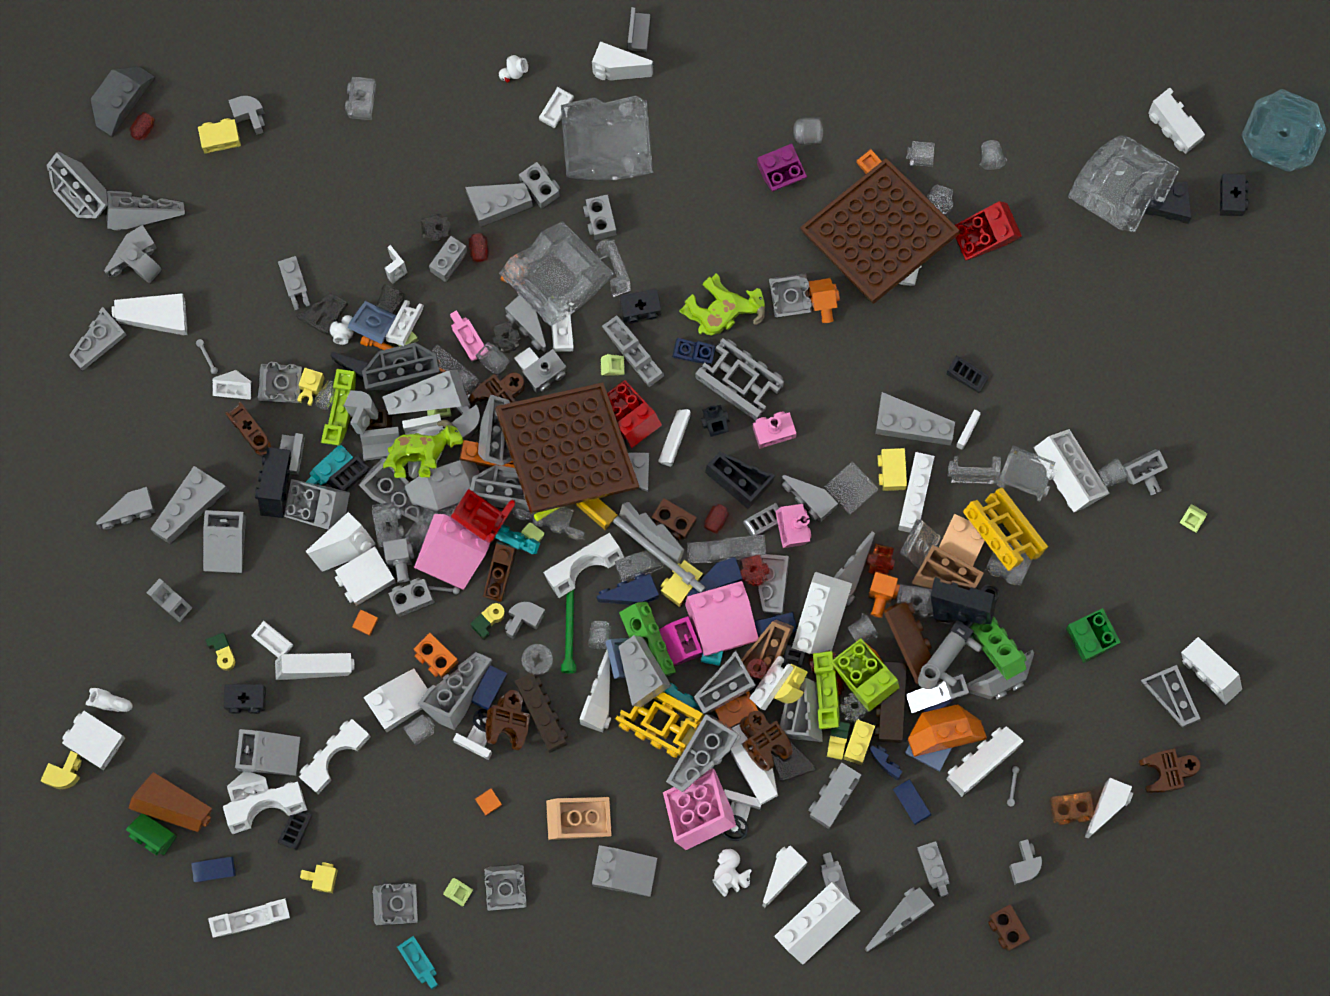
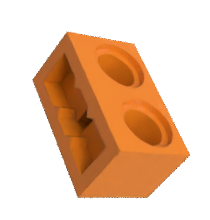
(439, 652)

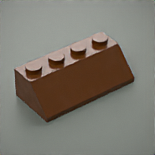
(909, 636)

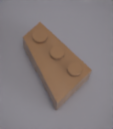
(948, 569)

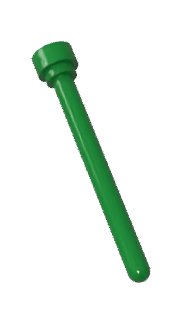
(569, 665)

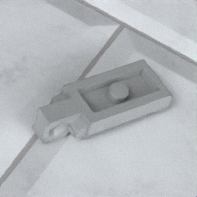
(934, 867)
(833, 873)

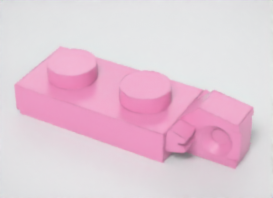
(466, 335)

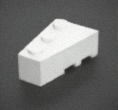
(1175, 122)
(1212, 670)

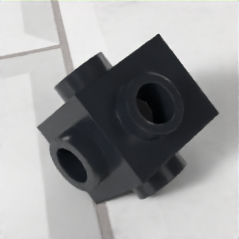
(715, 420)

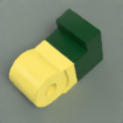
(487, 619)
(225, 656)
(838, 740)

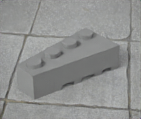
(430, 394)
(911, 422)
(189, 502)

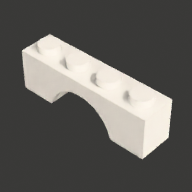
(916, 491)
(564, 574)
(350, 737)
(241, 813)

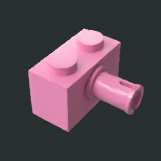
(774, 430)
(793, 525)

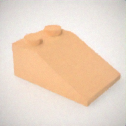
(962, 540)
(578, 818)

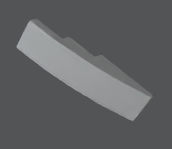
(633, 351)
(657, 535)

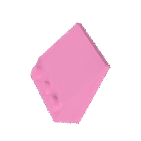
(450, 551)
(722, 618)
(699, 811)

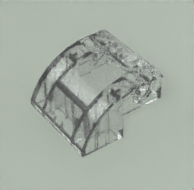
(606, 139)
(1122, 182)
(556, 273)

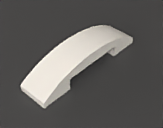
(249, 918)

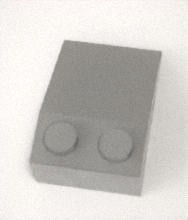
(624, 871)

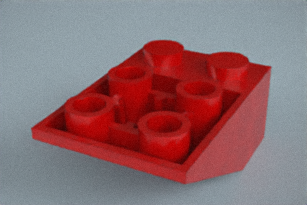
(987, 230)
(632, 414)

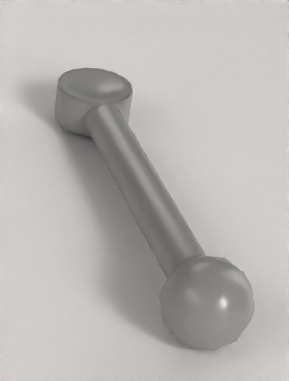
(200, 343)
(455, 590)
(1015, 770)

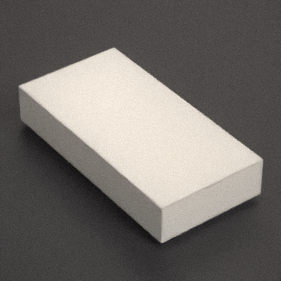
(552, 112)
(968, 429)
(272, 639)

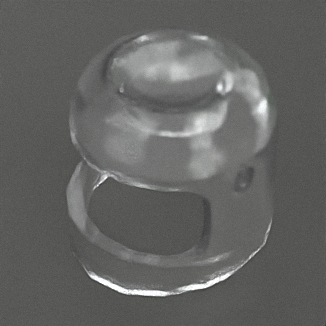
(808, 131)

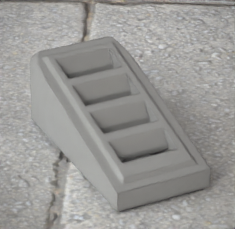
(748, 522)

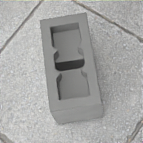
(536, 186)
(604, 216)
(448, 259)
(412, 603)

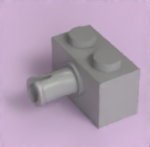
(545, 371)
(1145, 468)
(399, 555)

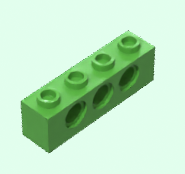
(640, 622)
(999, 648)

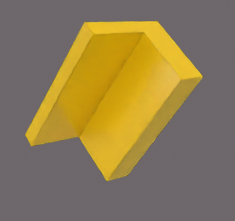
(598, 512)

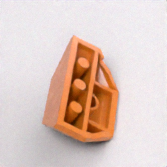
(944, 730)

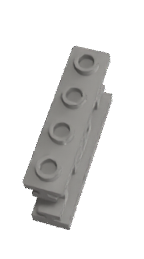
(730, 391)

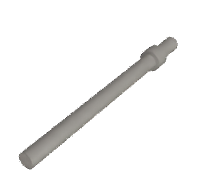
(687, 578)

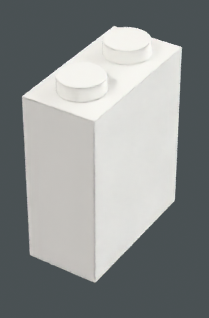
(364, 576)
(93, 740)

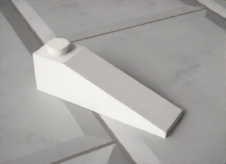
(596, 709)
(760, 781)

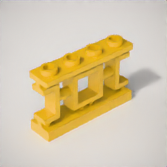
(1013, 521)
(668, 706)

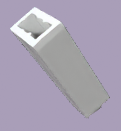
(158, 313)
(313, 665)

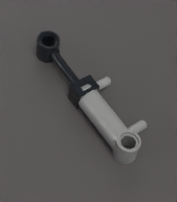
(957, 639)

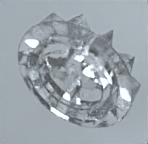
(545, 655)

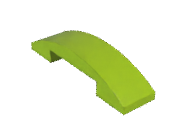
(339, 417)
(827, 690)

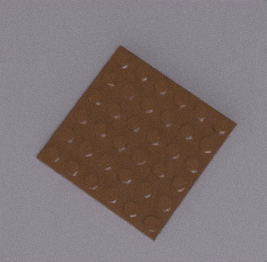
(880, 230)
(567, 447)

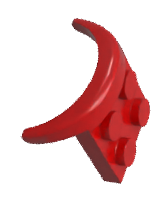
(480, 515)

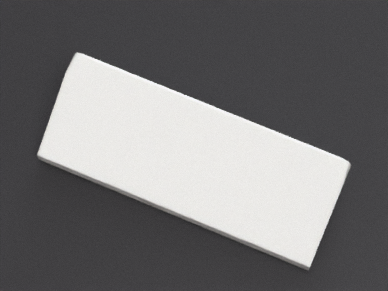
(674, 437)

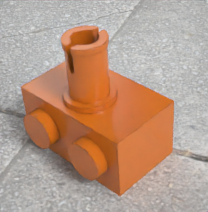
(824, 297)
(883, 590)

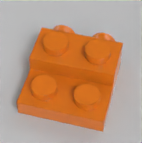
(736, 710)

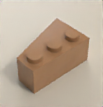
(769, 645)

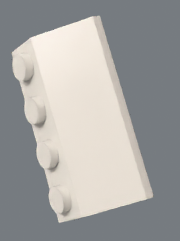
(1074, 472)
(821, 614)
(984, 761)
(817, 923)

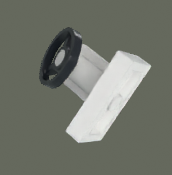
(477, 737)
(740, 806)

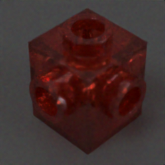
(881, 559)
(751, 565)

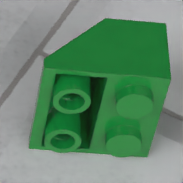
(1093, 635)
(154, 835)

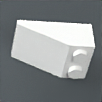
(618, 64)
(340, 544)
(397, 699)
(1112, 799)
(786, 868)

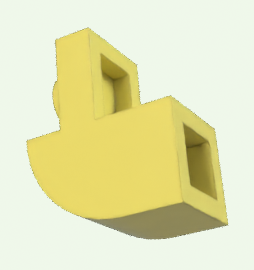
(790, 689)
(65, 777)

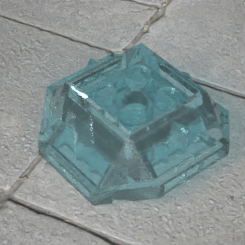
(1290, 114)

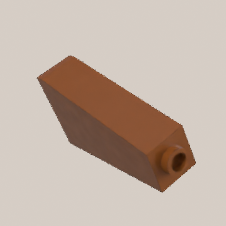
(169, 803)

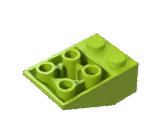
(865, 674)

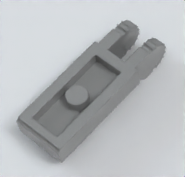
(293, 280)

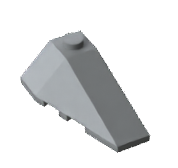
(129, 211)
(453, 695)
(707, 746)

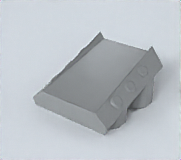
(790, 295)
(279, 382)
(505, 887)
(395, 904)

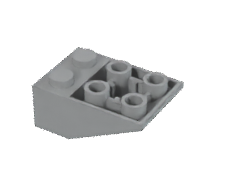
(315, 504)
(223, 541)
(267, 752)

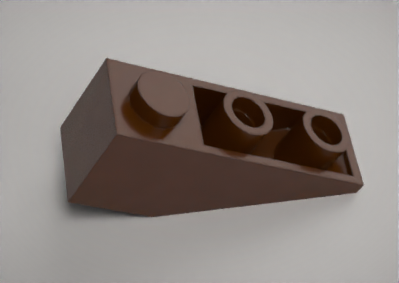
(499, 571)

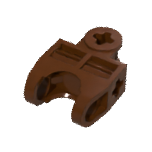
(503, 388)
(243, 422)
(508, 719)
(759, 730)
(1170, 770)

